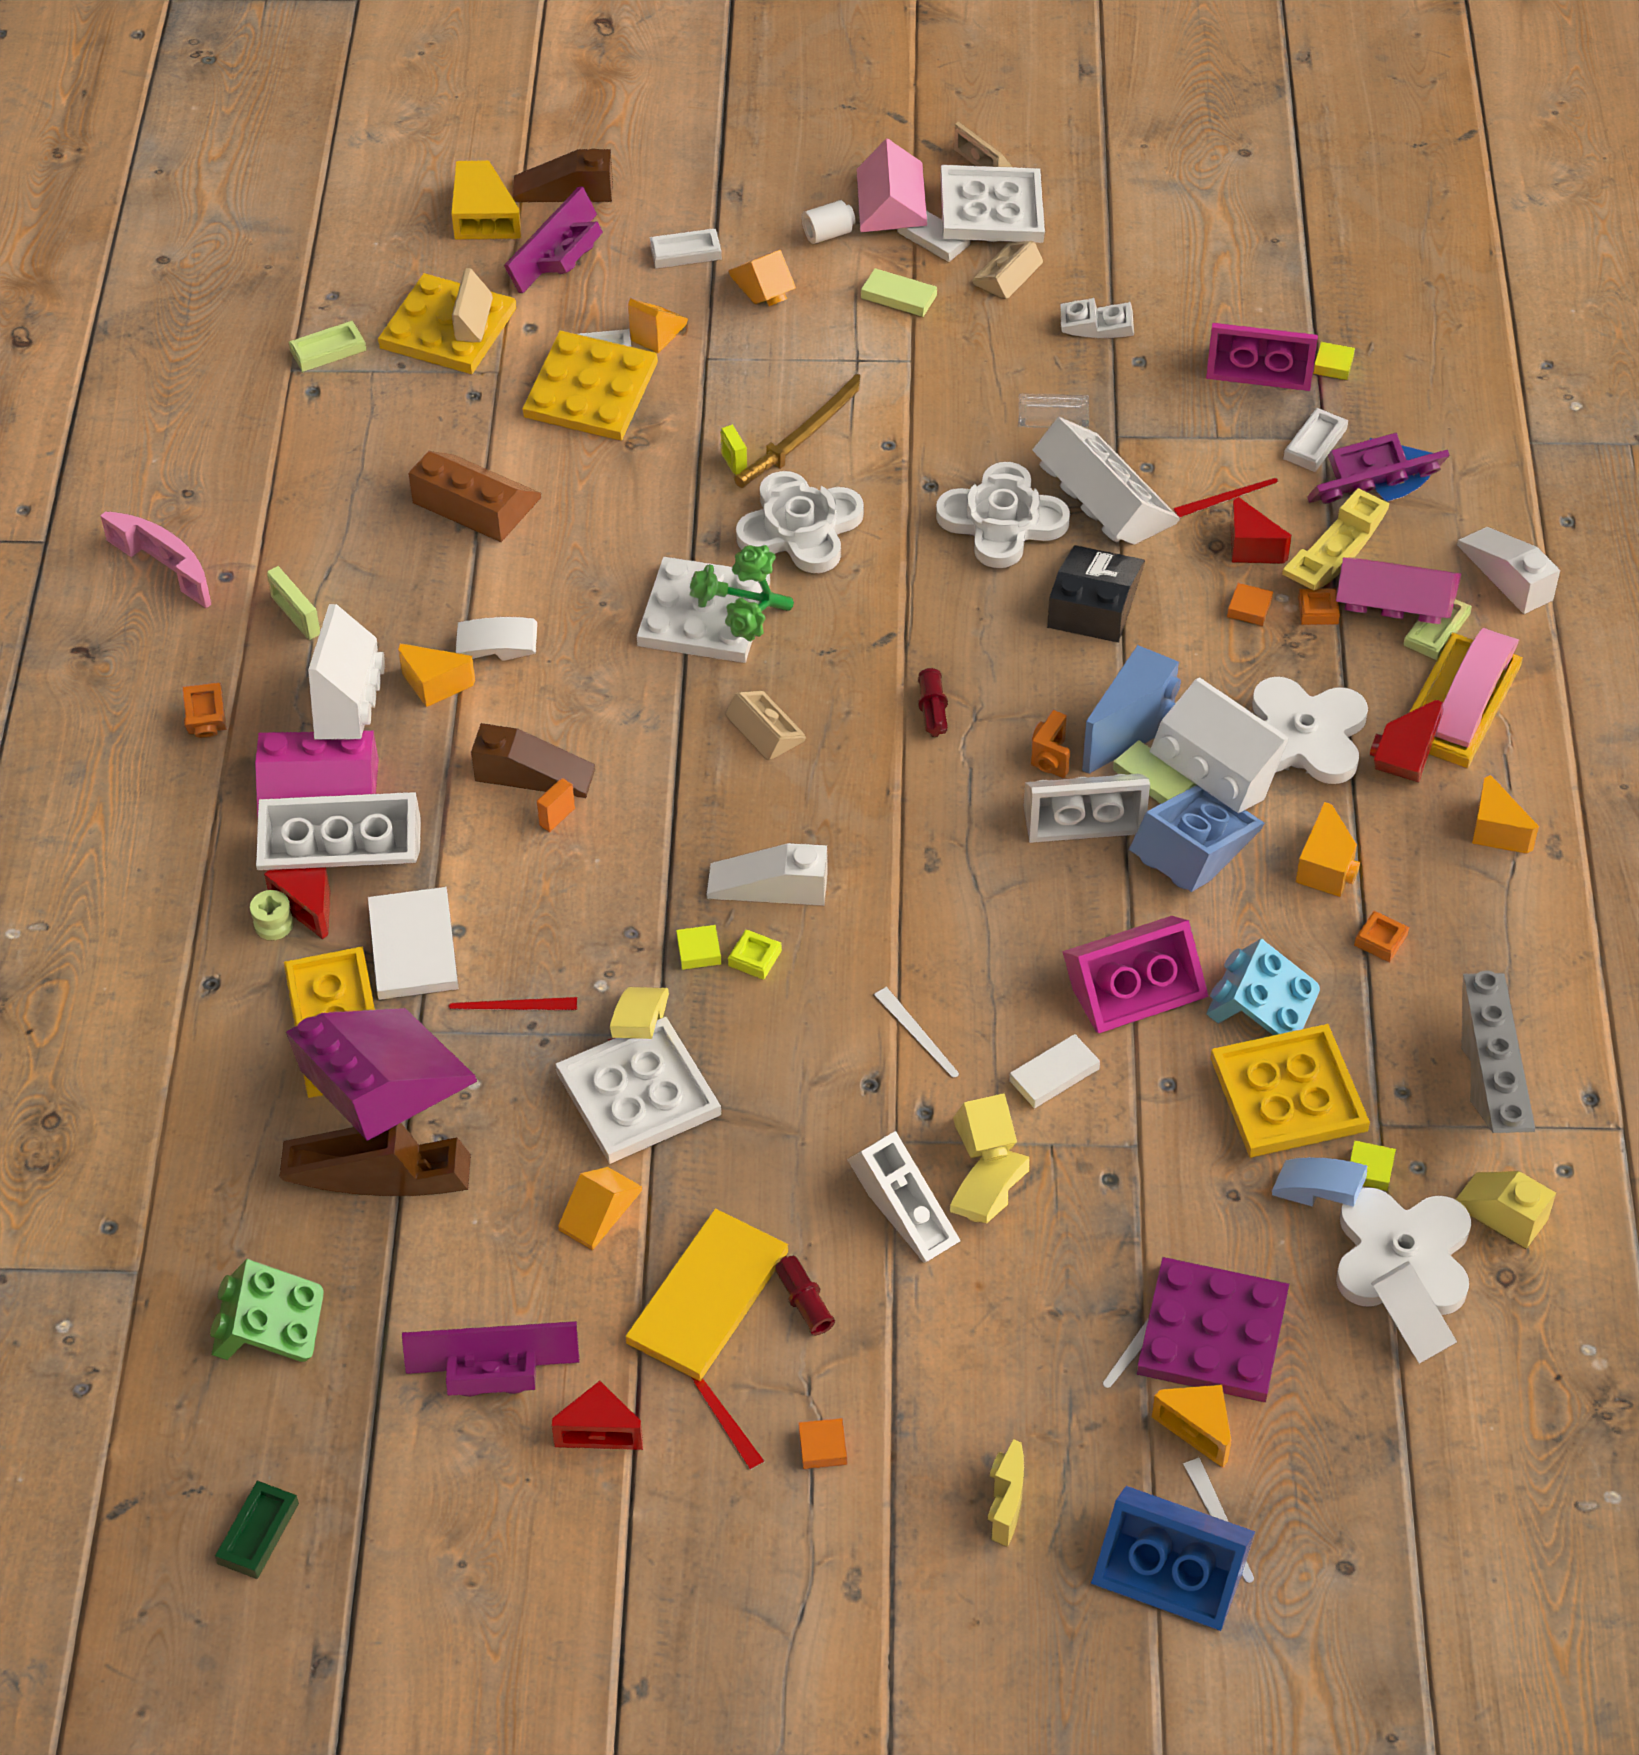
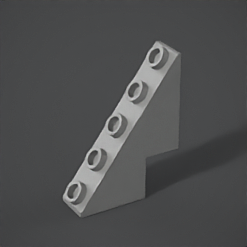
(1493, 1048)

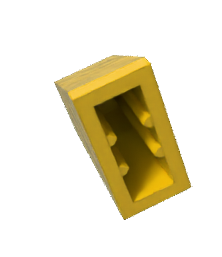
(482, 204)

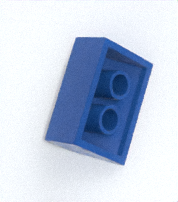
(1172, 1557)

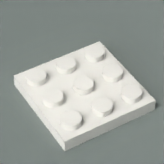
(992, 203)
(678, 624)
(638, 1091)

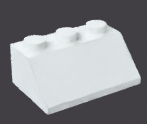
(1220, 746)
(1085, 807)

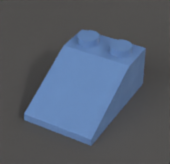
(1131, 707)
(1193, 837)

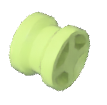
(279, 921)

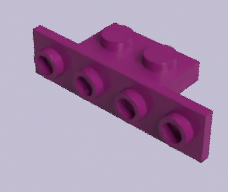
(557, 242)
(1373, 463)
(490, 1357)

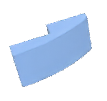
(1326, 1178)

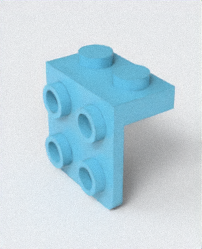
(1265, 989)

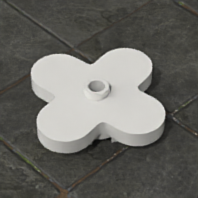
(1002, 514)
(801, 520)
(1315, 726)
(1391, 1236)

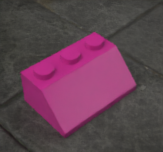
(1261, 356)
(1397, 589)
(311, 767)
(1136, 973)

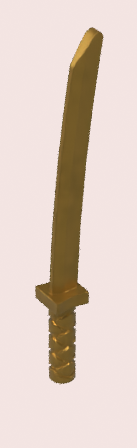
(776, 453)

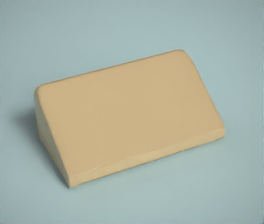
(976, 149)
(1009, 268)
(471, 308)
(764, 723)

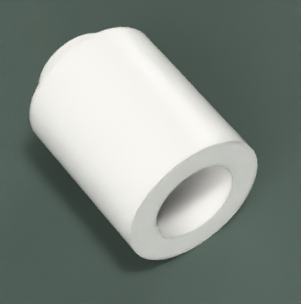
(828, 221)

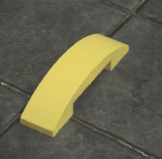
(1344, 538)

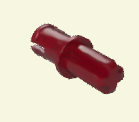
(932, 701)
(804, 1295)

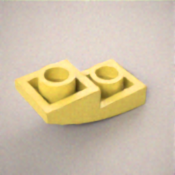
(638, 1012)
(987, 1187)
(1008, 1486)

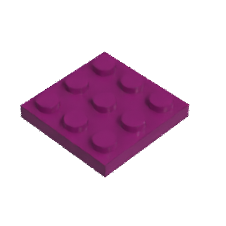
(1213, 1329)

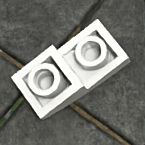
(1086, 320)
(497, 635)
(1413, 1312)

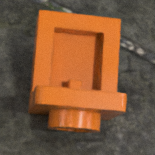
(204, 709)
(1046, 745)

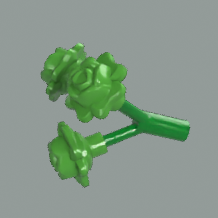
(743, 616)

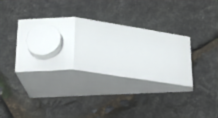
(1513, 566)
(772, 875)
(904, 1196)

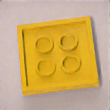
(426, 331)
(590, 385)
(1289, 1090)

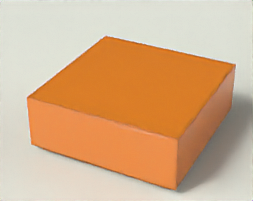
(1250, 604)
(1318, 607)
(555, 804)
(1381, 936)
(822, 1443)

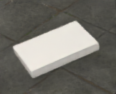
(412, 943)

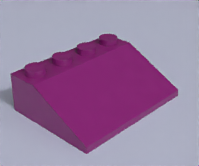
(376, 1065)

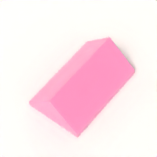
(891, 190)

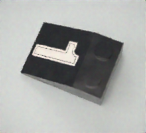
(1094, 593)

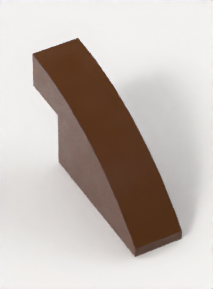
(377, 1167)

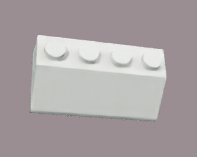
(1102, 483)
(343, 677)
(338, 831)

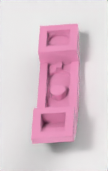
(136, 534)
(1474, 686)

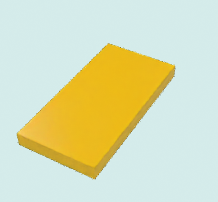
(1438, 686)
(328, 984)
(707, 1294)

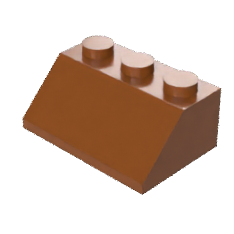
(470, 494)

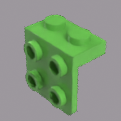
(267, 1311)

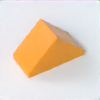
(653, 325)
(435, 672)
(1502, 821)
(597, 1205)
(1196, 1417)

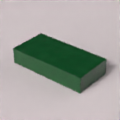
(257, 1529)

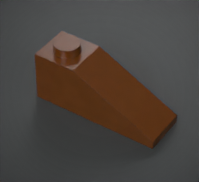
(563, 175)
(524, 761)

